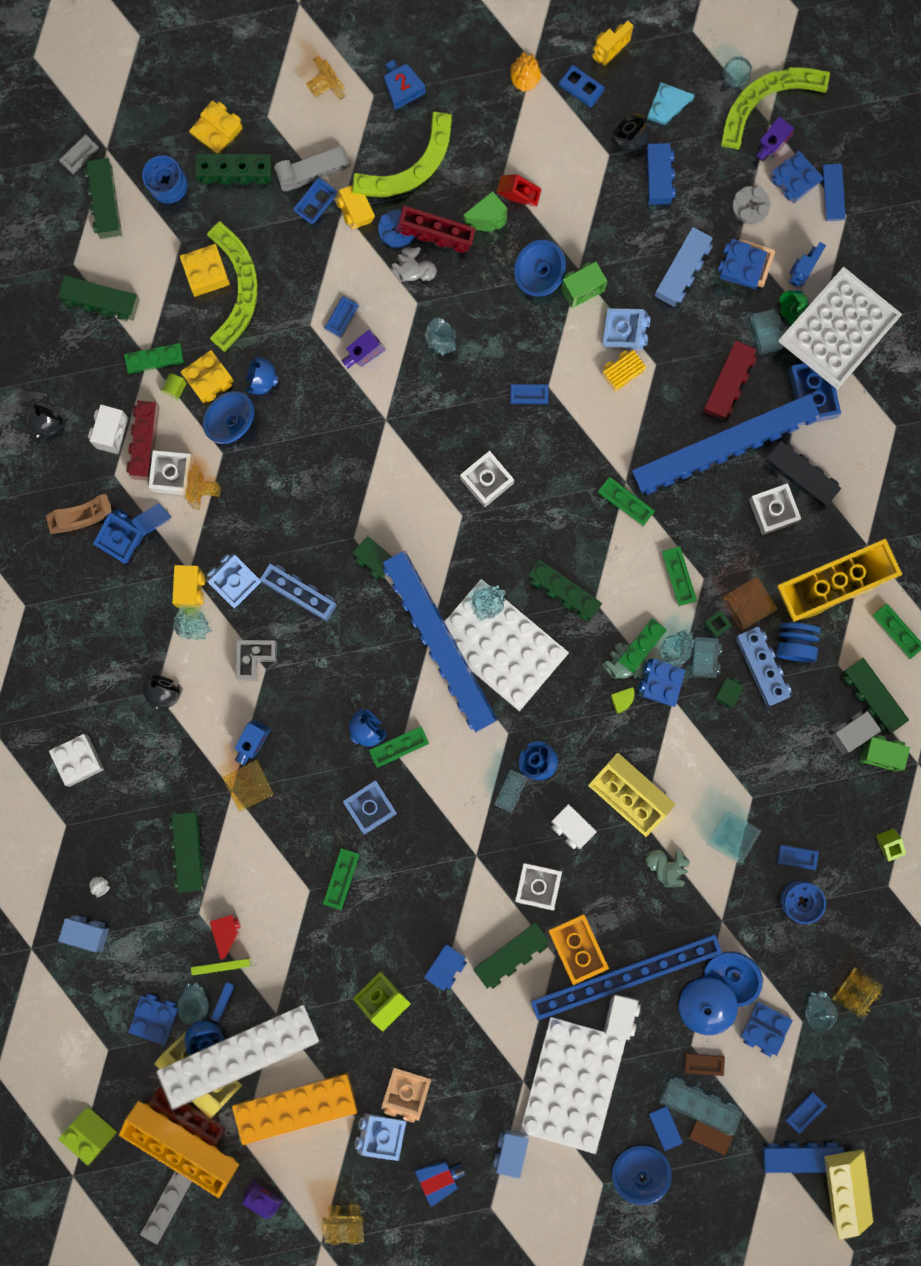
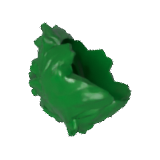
(793, 305)

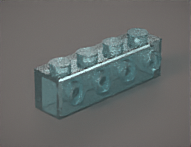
(700, 1106)

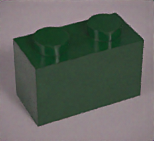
(371, 556)

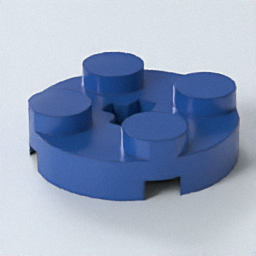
(390, 237)

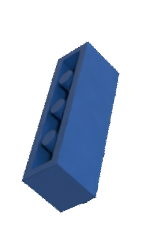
(797, 1158)

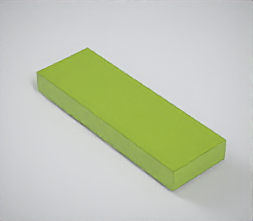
(221, 966)

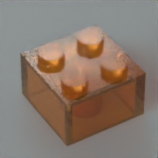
(749, 603)

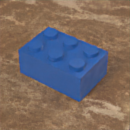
(806, 382)

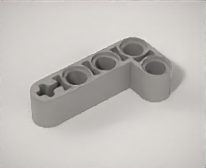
(310, 169)

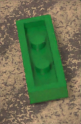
(154, 358)
(626, 501)
(679, 576)
(897, 631)
(642, 645)
(399, 747)
(341, 879)

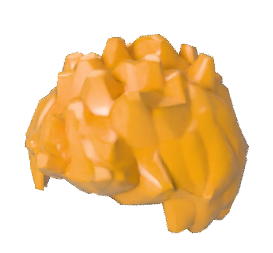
(525, 72)

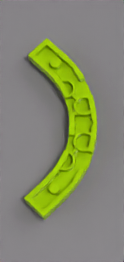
(763, 87)
(416, 175)
(247, 286)

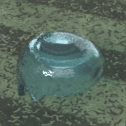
(737, 71)

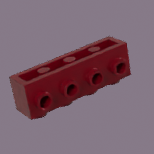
(435, 229)
(729, 381)
(144, 439)

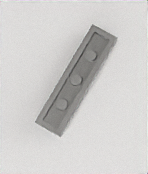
(166, 1208)

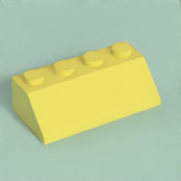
(632, 794)
(208, 1103)
(849, 1193)

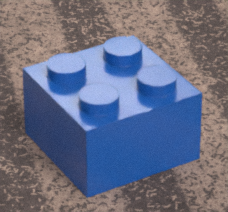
(445, 967)

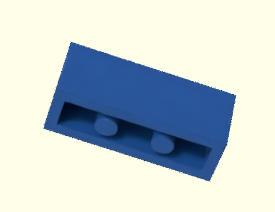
(660, 173)

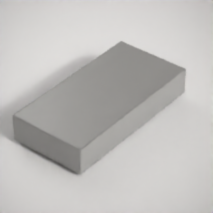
(79, 154)

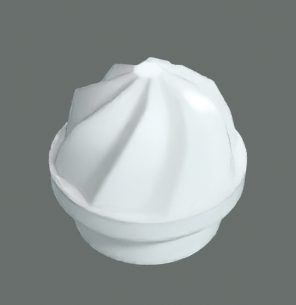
(99, 886)

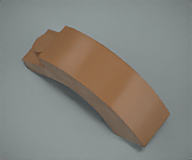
(79, 516)

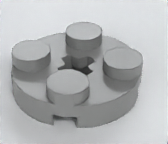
(744, 213)

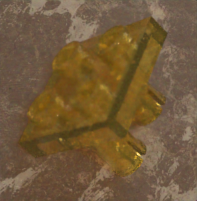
(325, 80)
(199, 487)
(248, 786)
(858, 993)
(343, 1229)

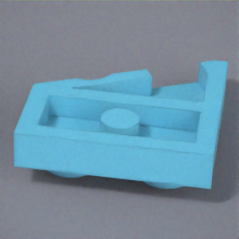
(668, 103)

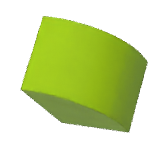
(173, 386)
(622, 700)
(891, 844)

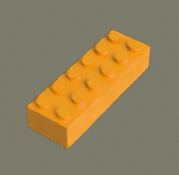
(295, 1108)
(178, 1149)

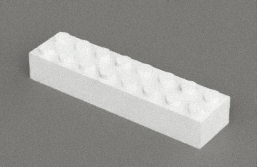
(237, 1057)

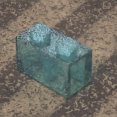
(767, 331)
(706, 657)
(511, 791)

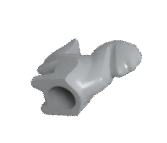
(410, 269)

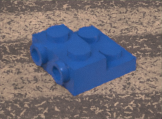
(796, 177)
(742, 264)
(802, 268)
(118, 536)
(661, 682)
(154, 1019)
(766, 1029)

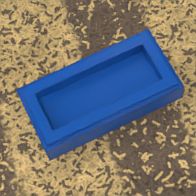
(341, 317)
(529, 394)
(151, 519)
(797, 857)
(223, 1001)
(805, 1112)
(665, 1128)

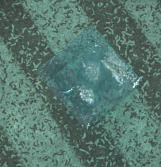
(733, 837)

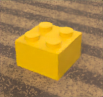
(204, 270)
(188, 587)

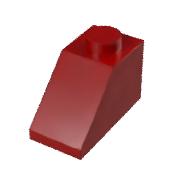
(519, 190)
(225, 933)

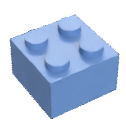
(370, 807)
(84, 934)
(512, 1153)

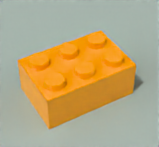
(578, 949)

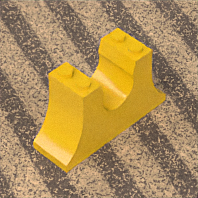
(839, 581)

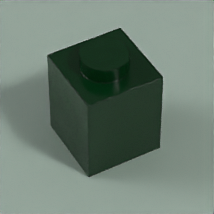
(717, 624)
(729, 692)

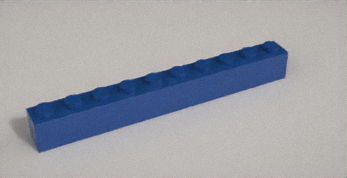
(726, 443)
(440, 641)
(626, 976)

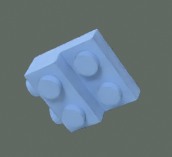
(626, 328)
(232, 580)
(380, 1136)

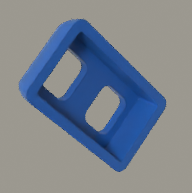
(576, 89)
(309, 198)

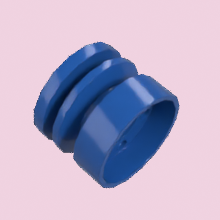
(160, 170)
(798, 638)
(813, 905)

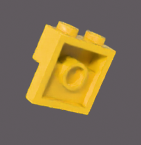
(611, 42)
(216, 127)
(207, 377)

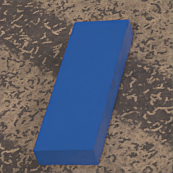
(833, 192)

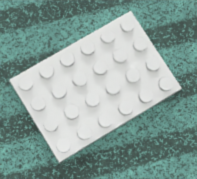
(840, 328)
(505, 650)
(572, 1085)

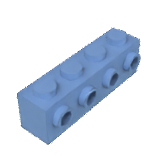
(684, 266)
(298, 592)
(763, 667)

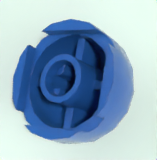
(260, 376)
(365, 728)
(538, 761)
(202, 1036)

